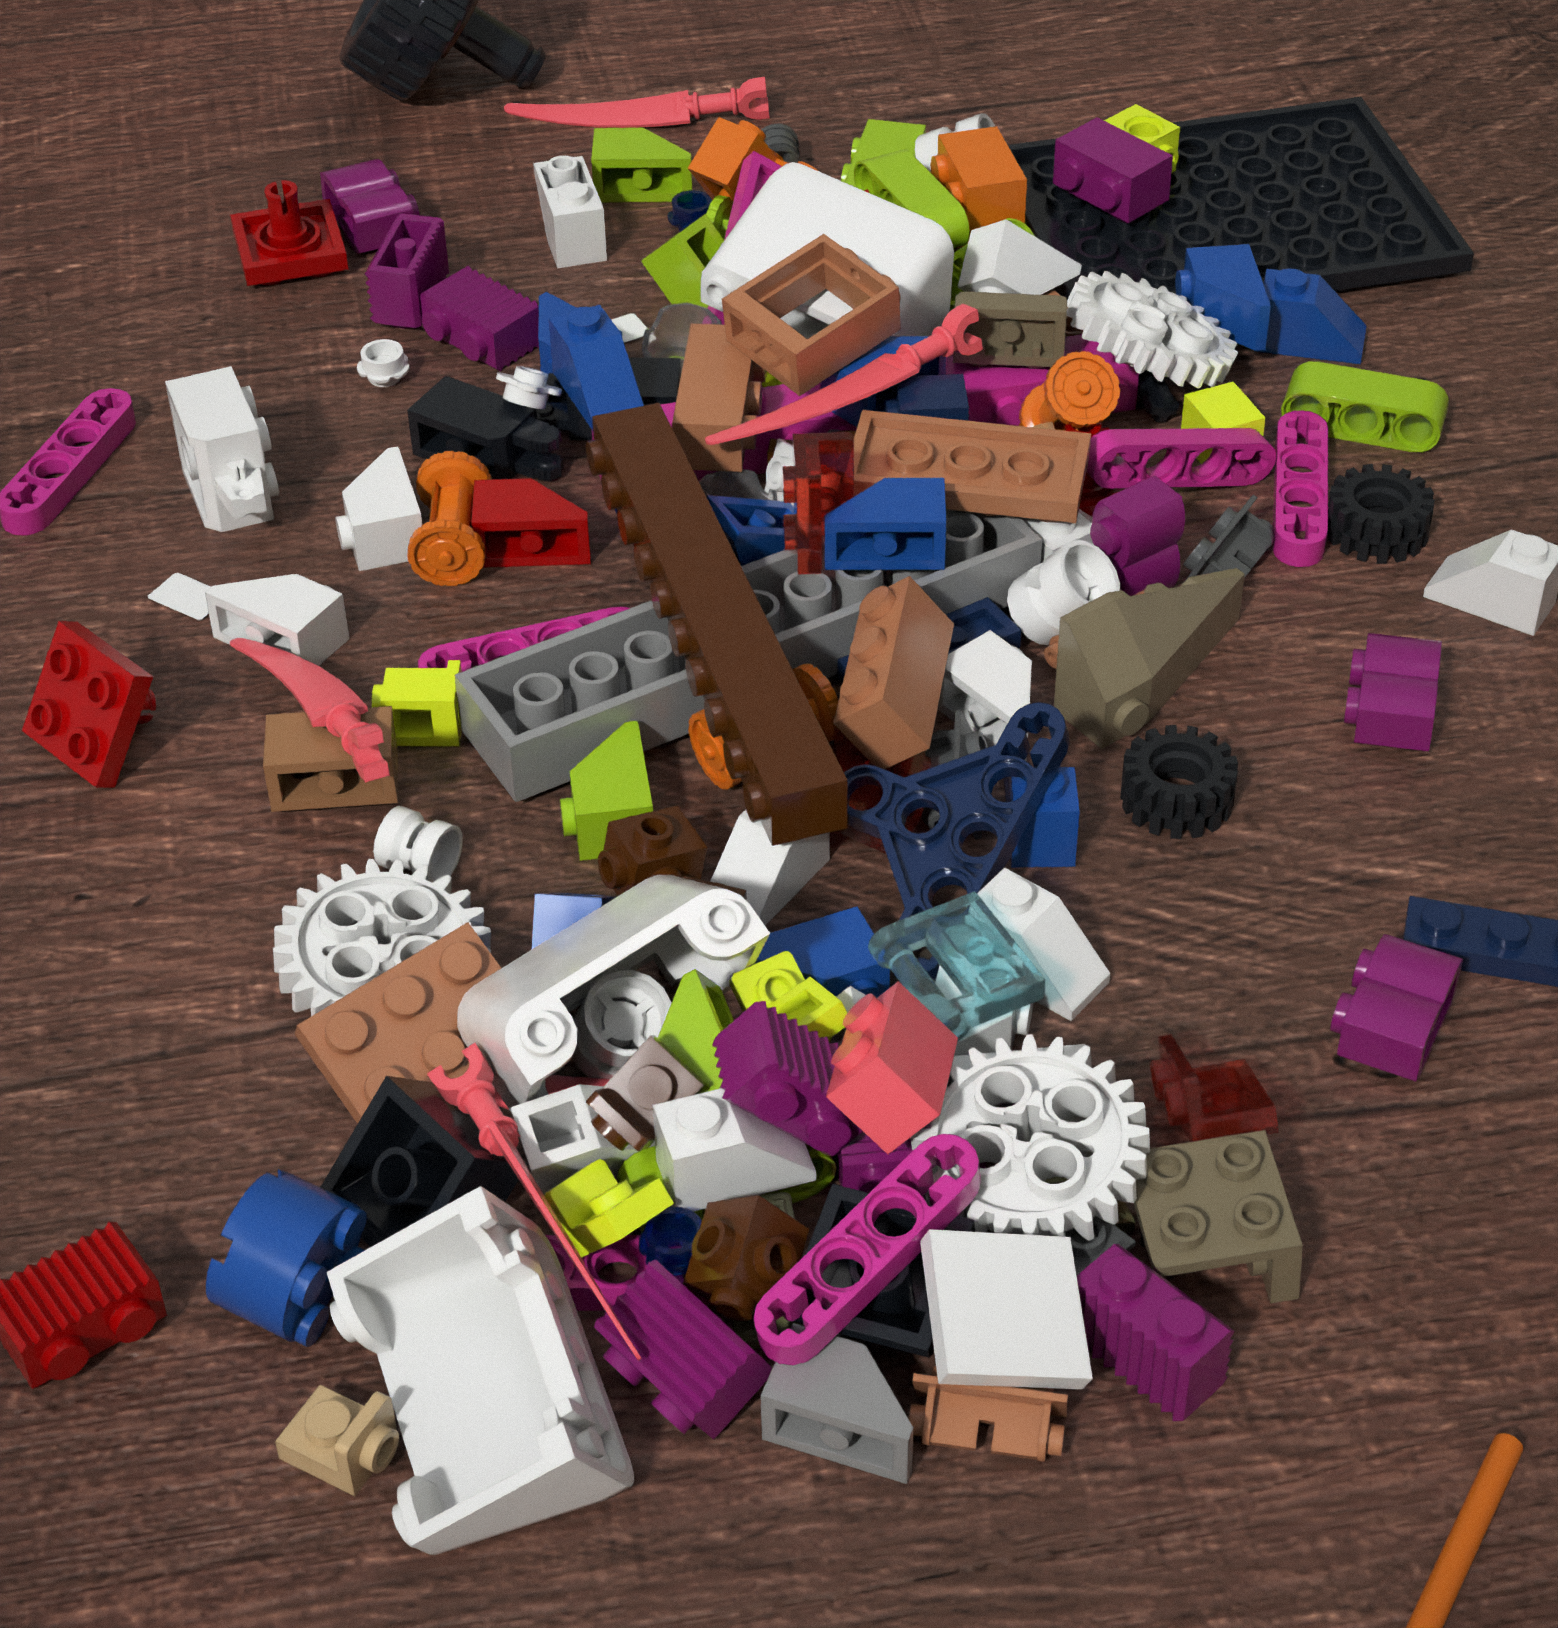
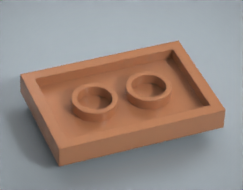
(398, 1021)

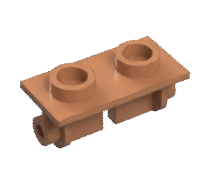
(1018, 1415)

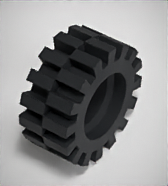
(1380, 513)
(1172, 804)

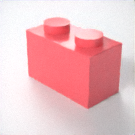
(891, 1066)

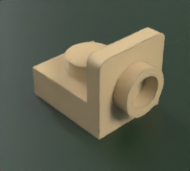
(341, 1438)

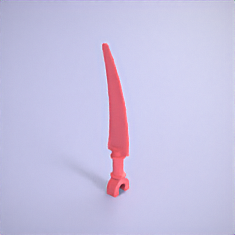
(652, 111)
(870, 379)
(326, 703)
(499, 1135)

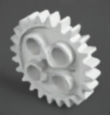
(1151, 329)
(363, 929)
(1036, 1143)

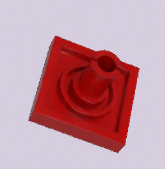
(288, 238)
(88, 704)

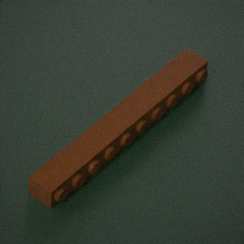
(718, 627)

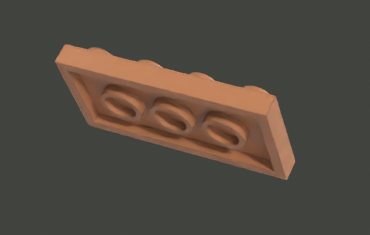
(983, 464)

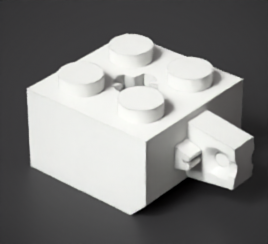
(223, 449)

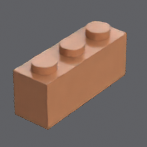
(716, 393)
(894, 673)

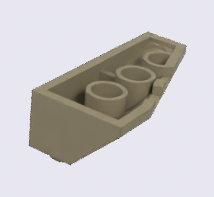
(1134, 652)

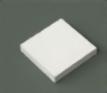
(1005, 1310)

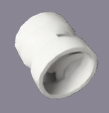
(418, 842)

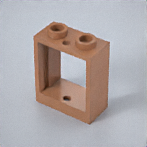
(801, 363)

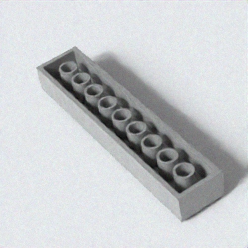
(564, 696)

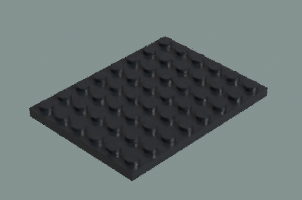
(1296, 183)

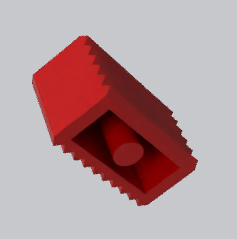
(77, 1305)

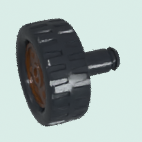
(402, 41)

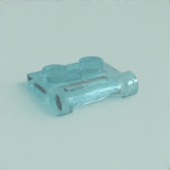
(973, 953)

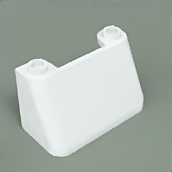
(804, 204)
(524, 1008)
(482, 1374)

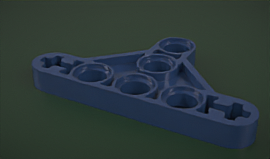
(965, 805)

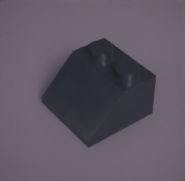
(412, 1159)
(901, 1310)

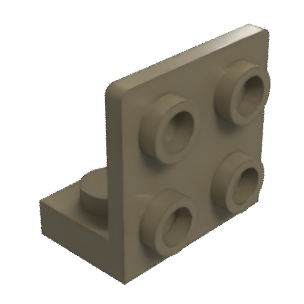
(1016, 329)
(1220, 1208)

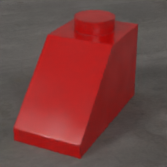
(528, 525)

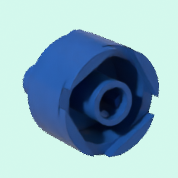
(280, 1252)

